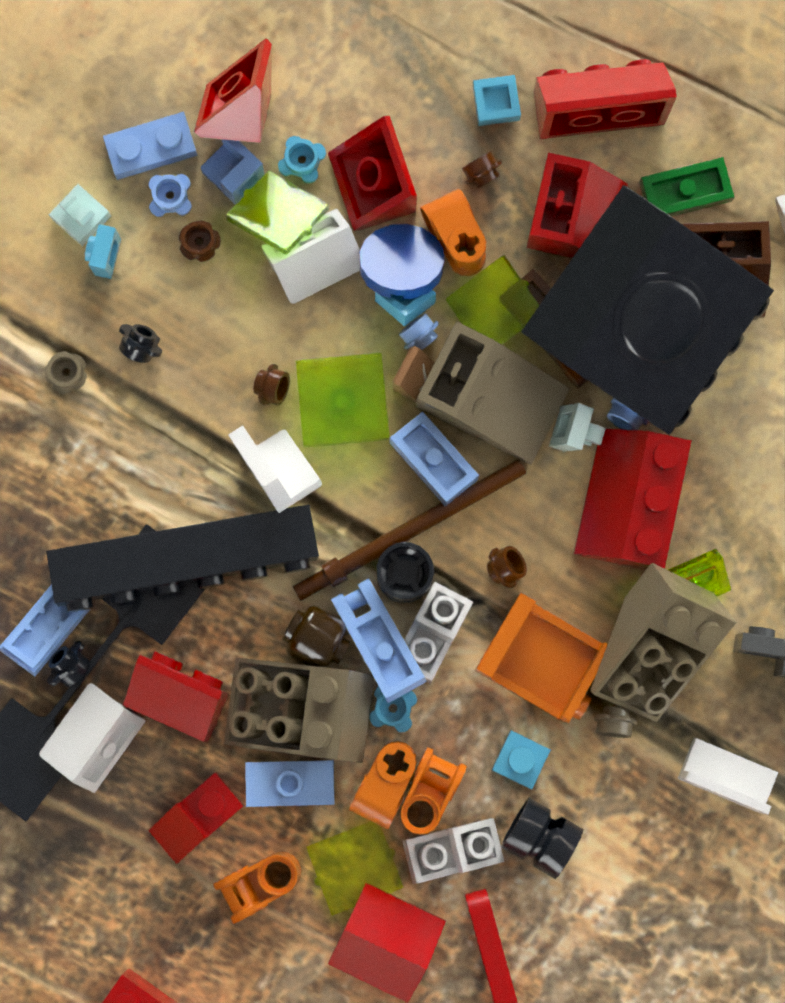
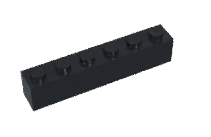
(182, 556)

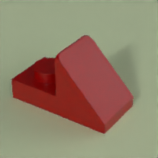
(196, 817)

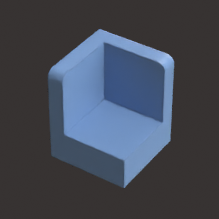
(233, 169)

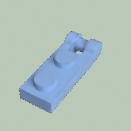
(379, 642)

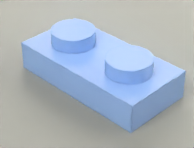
(150, 145)
(433, 458)

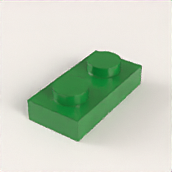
(689, 187)

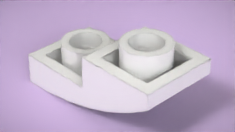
(436, 628)
(453, 851)

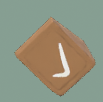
(412, 373)

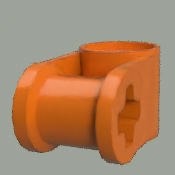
(455, 227)
(431, 789)
(382, 790)
(251, 887)

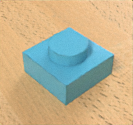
(496, 100)
(103, 251)
(406, 309)
(521, 759)

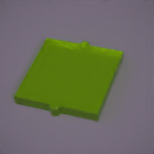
(277, 212)
(494, 302)
(351, 860)

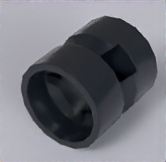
(405, 572)
(542, 838)

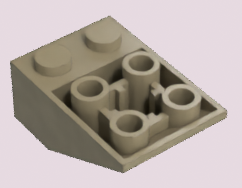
(491, 393)
(659, 642)
(299, 709)

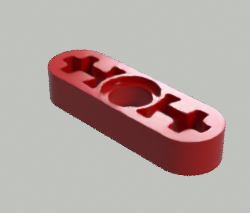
(490, 947)

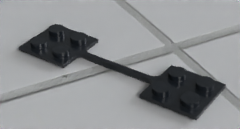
(23, 773)

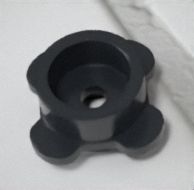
(139, 343)
(68, 665)

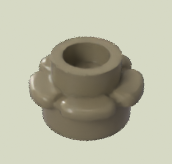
(62, 361)
(615, 722)

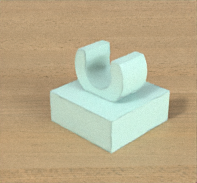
(79, 214)
(574, 428)

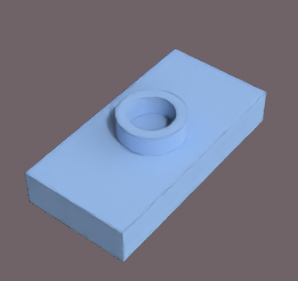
(40, 633)
(289, 783)

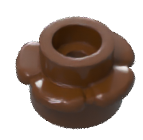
(482, 170)
(197, 230)
(271, 385)
(506, 566)

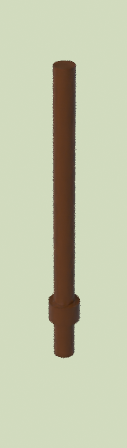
(336, 571)

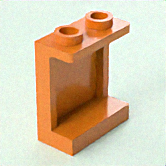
(543, 660)

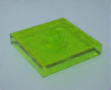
(342, 400)

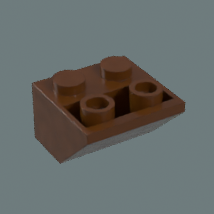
(742, 242)

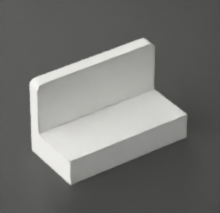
(317, 258)
(277, 467)
(91, 738)
(728, 776)

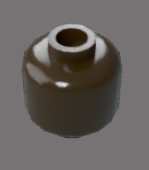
(316, 637)

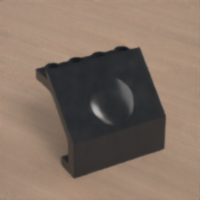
(648, 310)

